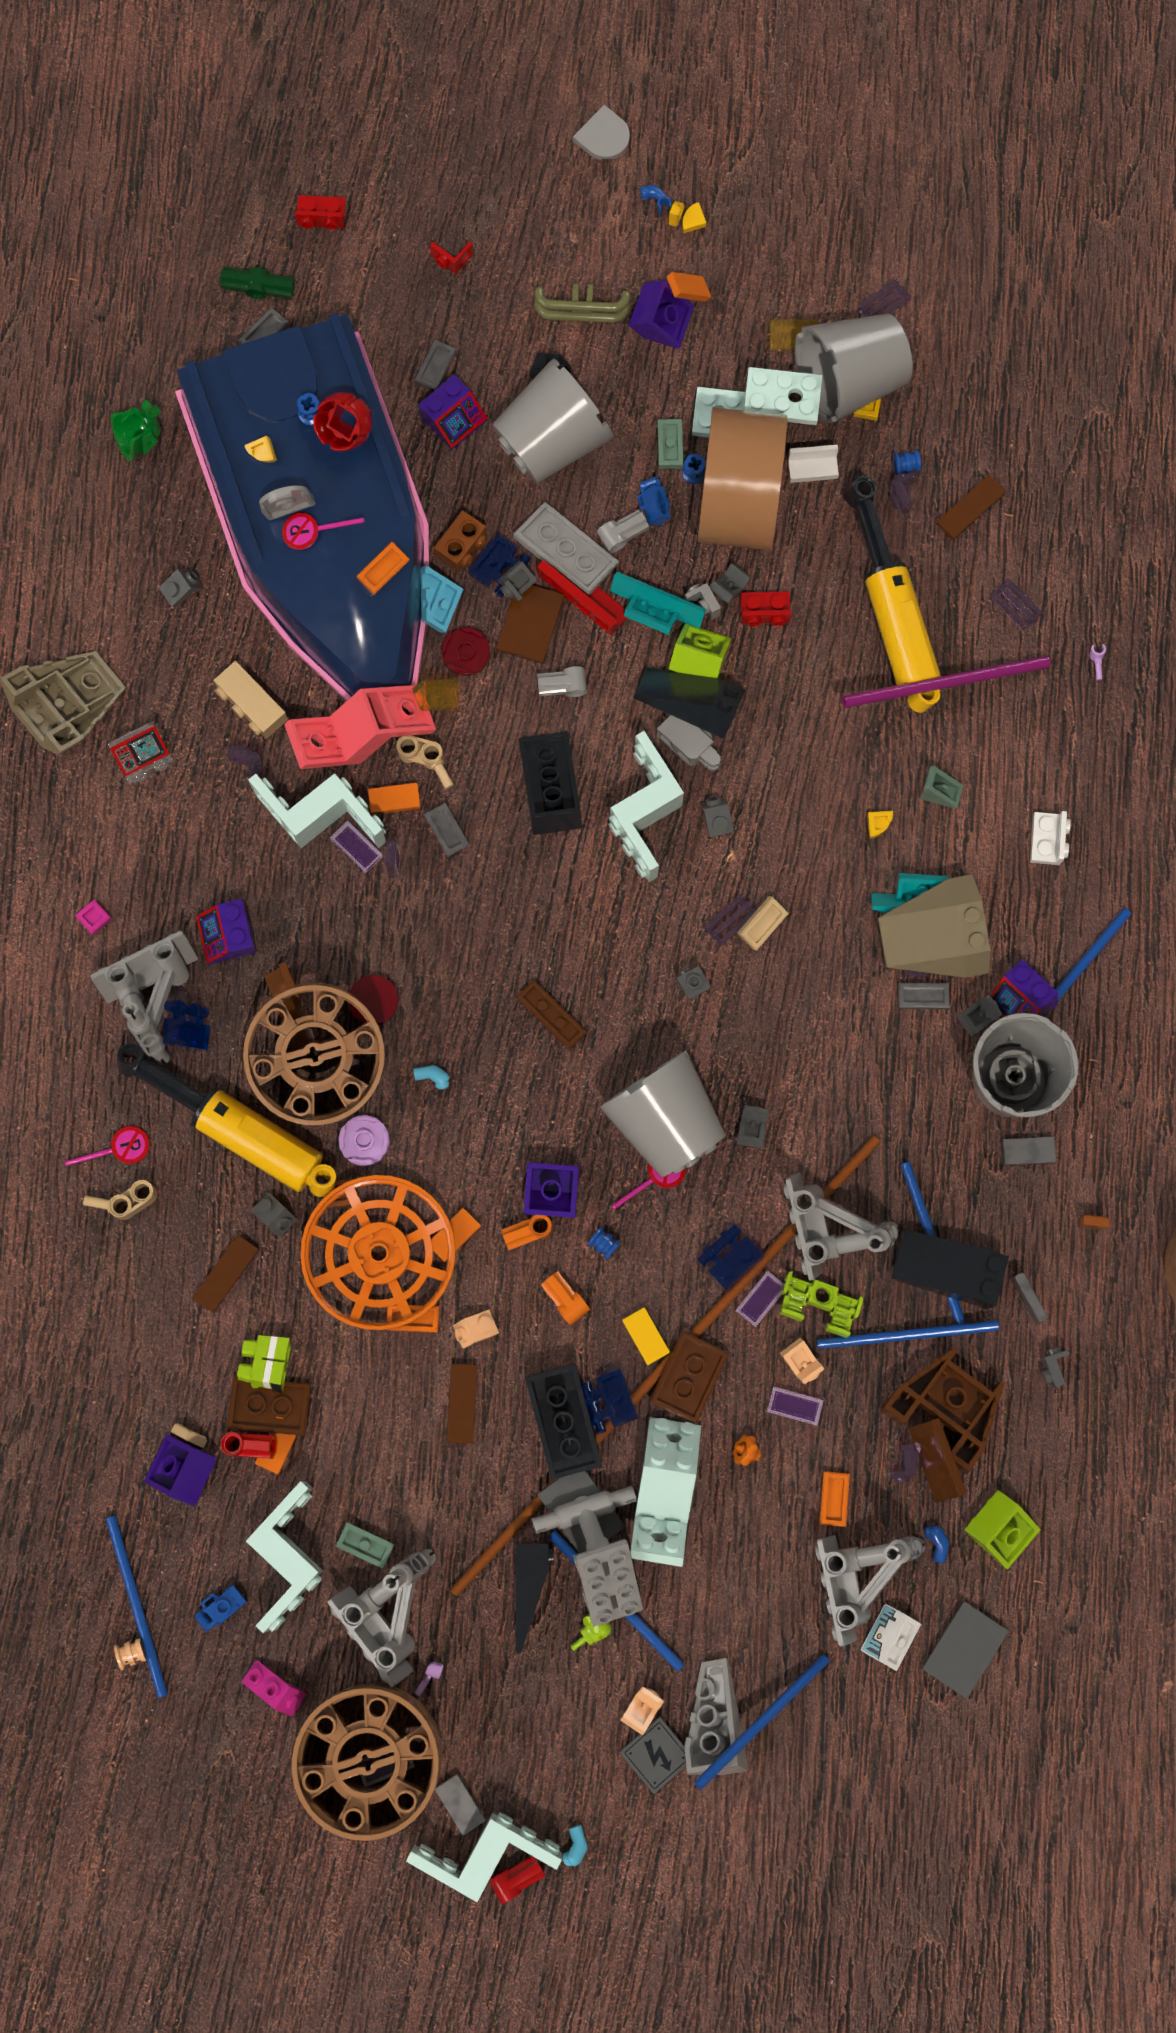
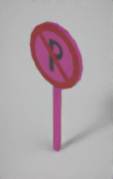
(302, 530)
(127, 1145)
(668, 1181)

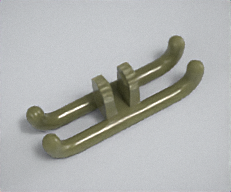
(582, 310)

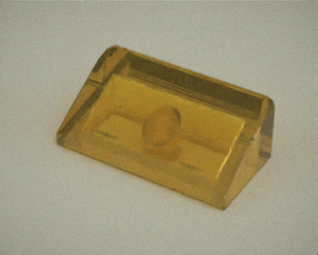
(784, 332)
(437, 694)

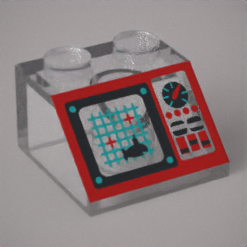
(140, 753)

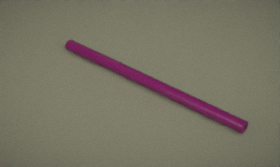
(945, 681)

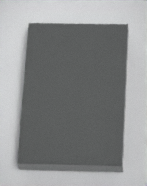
(567, 1490)
(964, 1649)

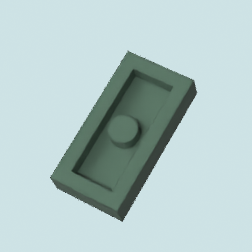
(670, 444)
(365, 1545)

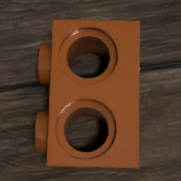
(455, 539)

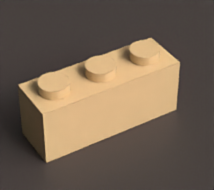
(249, 700)

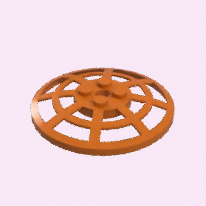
(361, 1247)

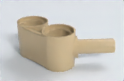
(419, 754)
(135, 1204)

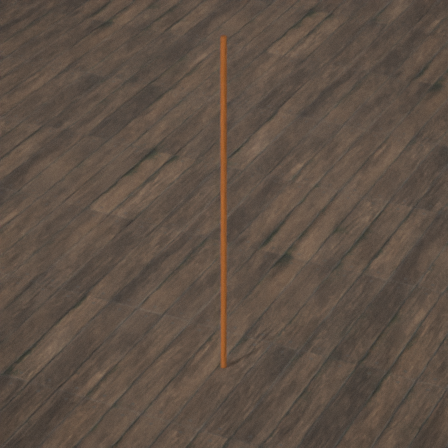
(653, 1378)

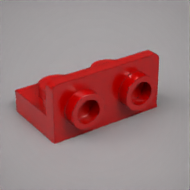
(320, 212)
(765, 608)

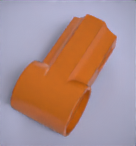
(524, 1232)
(568, 1302)

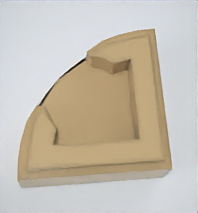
(189, 1435)

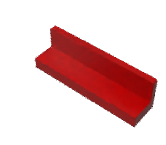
(596, 606)

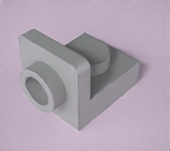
(706, 598)

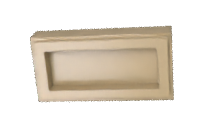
(762, 923)

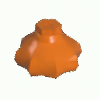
(746, 1450)

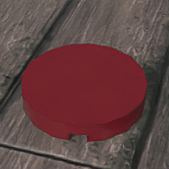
(465, 651)
(378, 996)

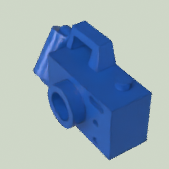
(654, 501)
(221, 1608)

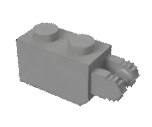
(689, 743)

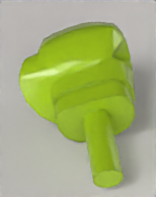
(591, 1633)

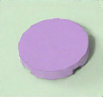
(364, 1140)

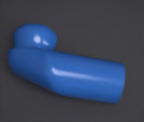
(940, 1541)

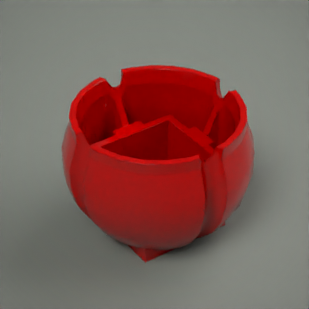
(335, 431)

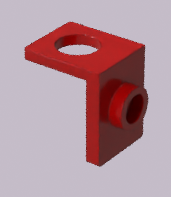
(447, 261)

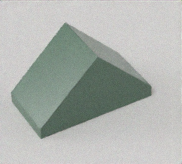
(941, 788)

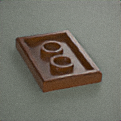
(530, 624)
(688, 1377)
(258, 1407)
(937, 1460)

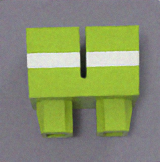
(269, 1363)

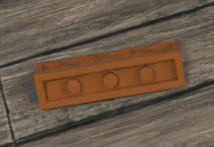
(278, 981)

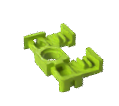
(842, 1305)

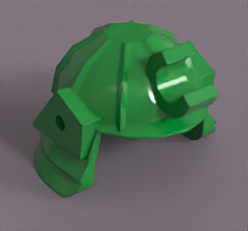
(136, 429)

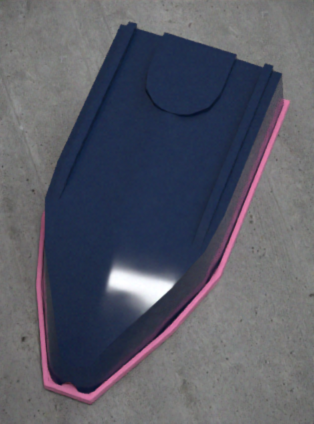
(313, 592)

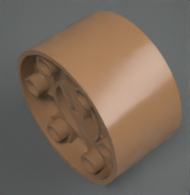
(742, 478)
(284, 1060)
(339, 1770)

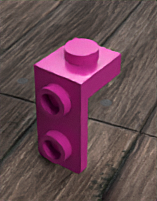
(273, 1689)

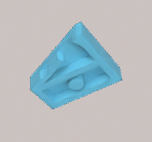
(438, 599)

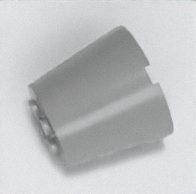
(857, 362)
(550, 424)
(1033, 1052)
(667, 1116)

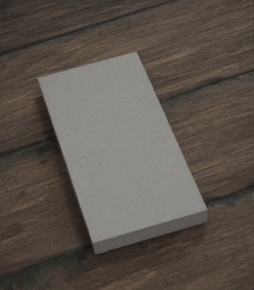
(566, 548)

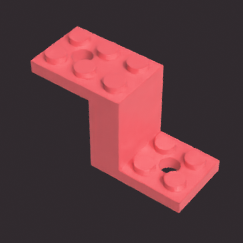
(358, 727)

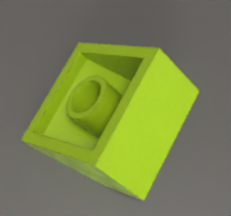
(699, 652)
(1002, 1529)

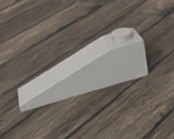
(714, 1721)

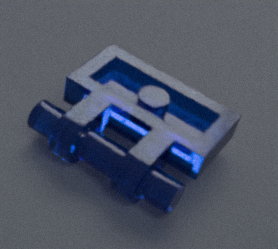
(493, 561)
(184, 1033)
(735, 1263)
(616, 1398)

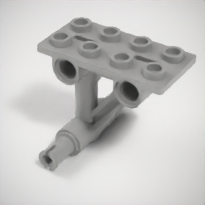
(156, 964)
(813, 1227)
(605, 1567)
(843, 1582)
(381, 1643)

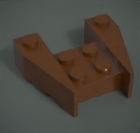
(953, 1398)

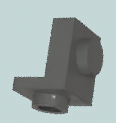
(516, 581)
(731, 583)
(180, 586)
(717, 816)
(692, 982)
(979, 1015)
(752, 1126)
(273, 1215)
(1051, 1372)

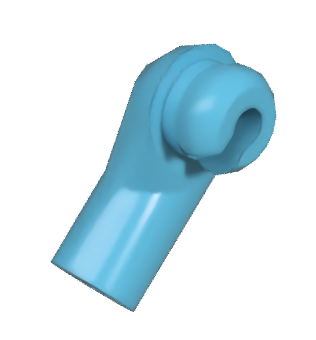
(434, 1073)
(578, 1849)

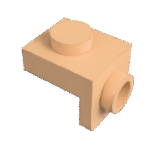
(475, 1329)
(802, 1361)
(642, 1710)

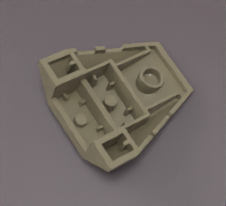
(62, 698)
(939, 931)

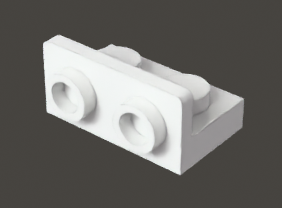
(1049, 837)

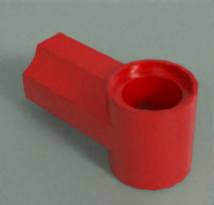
(250, 1445)
(510, 1881)

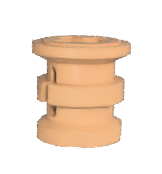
(129, 1653)

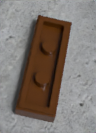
(970, 507)
(551, 1015)
(225, 1274)
(462, 1403)

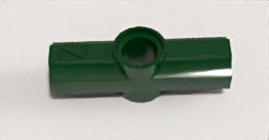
(257, 283)

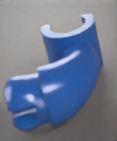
(655, 192)

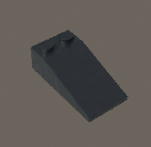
(692, 698)
(550, 783)
(950, 1268)
(563, 1421)
(531, 1573)

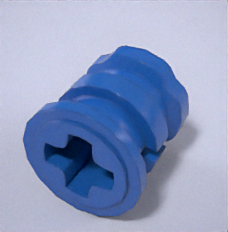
(307, 402)
(906, 462)
(688, 471)
(604, 1243)

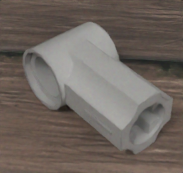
(617, 534)
(569, 682)

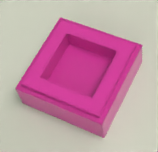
(93, 917)

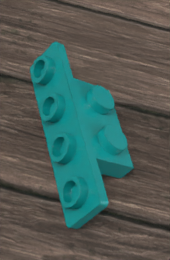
(654, 606)
(908, 887)

